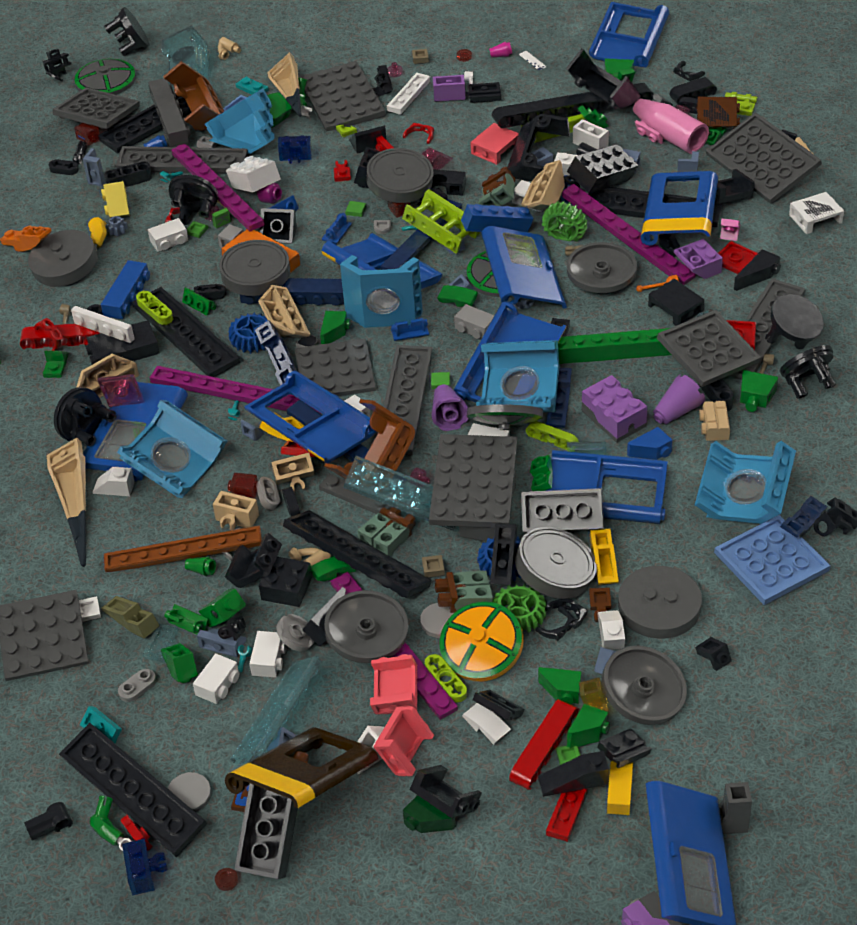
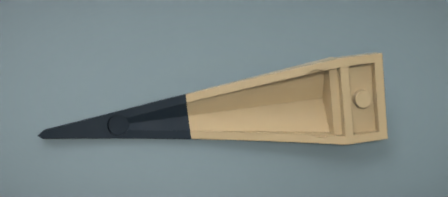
(285, 78)
(68, 474)

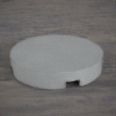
(434, 618)
(290, 632)
(191, 789)

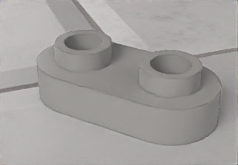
(268, 493)
(137, 685)

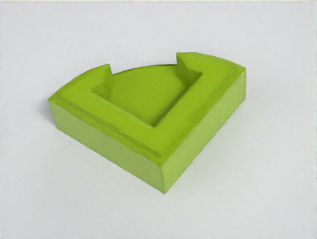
(346, 131)

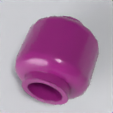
(270, 193)

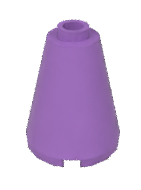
(678, 400)
(448, 409)

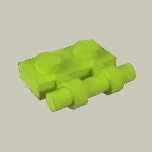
(746, 106)

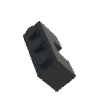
(453, 181)

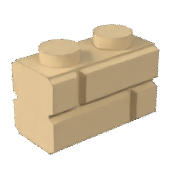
(715, 421)

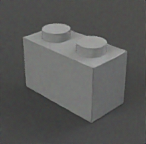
(472, 321)

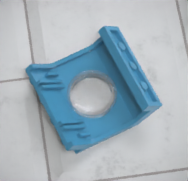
(381, 296)
(521, 374)
(173, 449)
(732, 496)

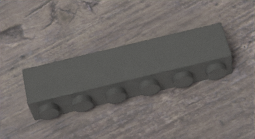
(169, 112)

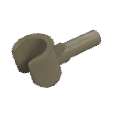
(65, 309)
(767, 360)

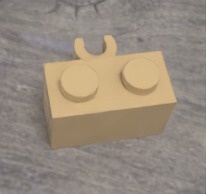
(293, 470)
(235, 510)

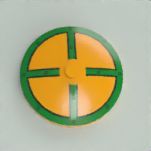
(481, 641)

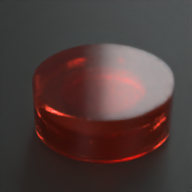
(464, 55)
(226, 879)

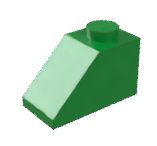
(334, 326)
(180, 662)
(561, 683)
(588, 726)

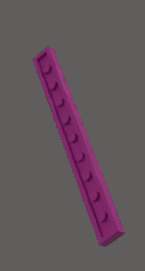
(226, 195)
(627, 234)
(217, 387)
(427, 685)

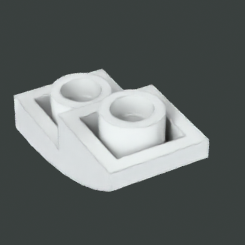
(487, 722)

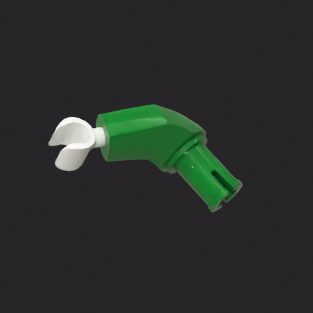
(304, 110)
(102, 825)

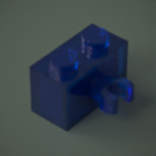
(295, 148)
(140, 866)

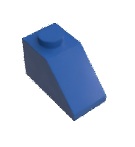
(650, 445)

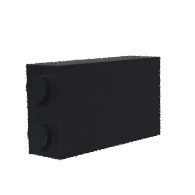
(141, 347)

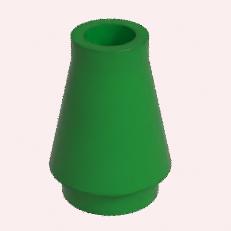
(202, 565)

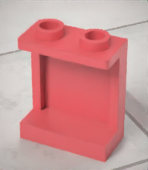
(493, 143)
(394, 683)
(402, 739)

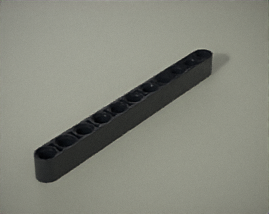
(560, 106)

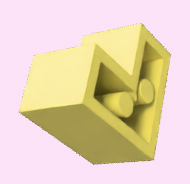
(116, 199)

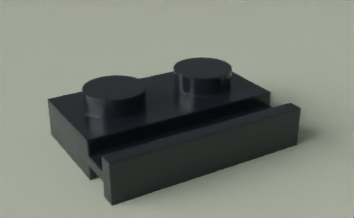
(484, 92)
(498, 704)
(624, 748)

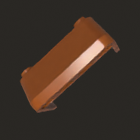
(197, 93)
(390, 443)

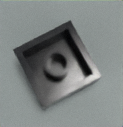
(286, 582)

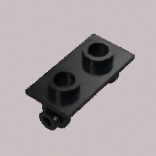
(233, 627)

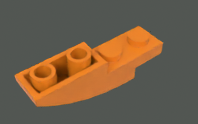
(26, 238)

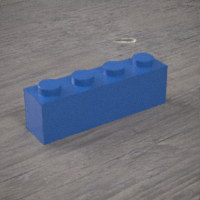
(478, 217)
(125, 289)

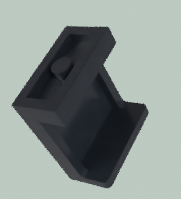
(734, 188)
(677, 301)
(253, 565)
(431, 787)

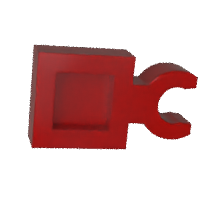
(342, 172)
(136, 833)

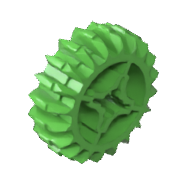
(566, 218)
(519, 602)

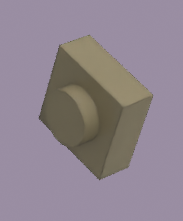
(420, 56)
(433, 566)

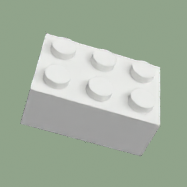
(252, 174)

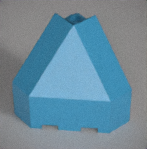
(244, 124)

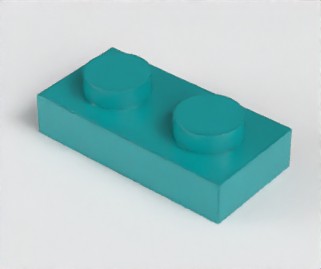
(250, 86)
(102, 723)

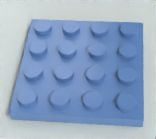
(771, 560)

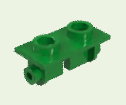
(198, 302)
(186, 619)

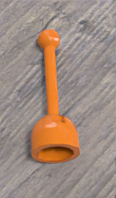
(640, 288)

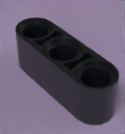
(697, 88)
(130, 174)
(719, 392)

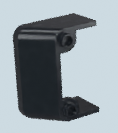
(601, 83)
(524, 163)

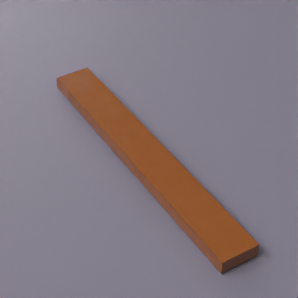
(182, 549)

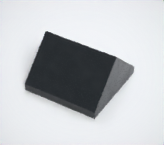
(367, 138)
(279, 224)

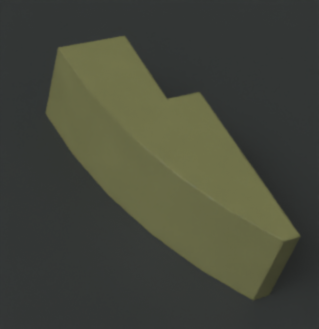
(131, 616)

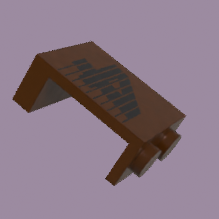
(718, 111)

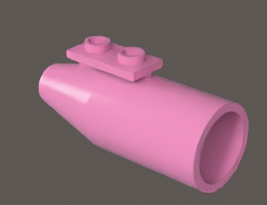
(666, 122)

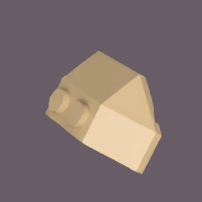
(545, 187)
(283, 313)
(107, 367)

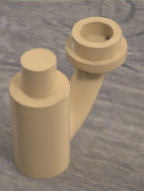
(226, 44)
(316, 555)

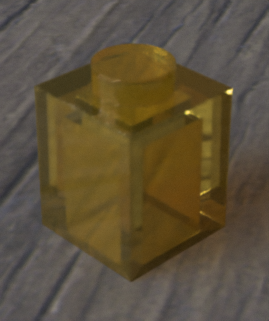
(593, 694)

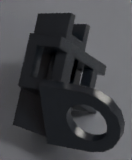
(53, 60)
(384, 86)
(839, 515)

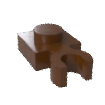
(599, 600)

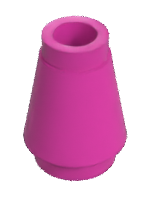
(501, 50)

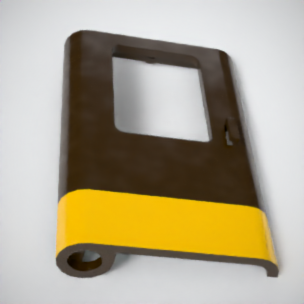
(296, 779)

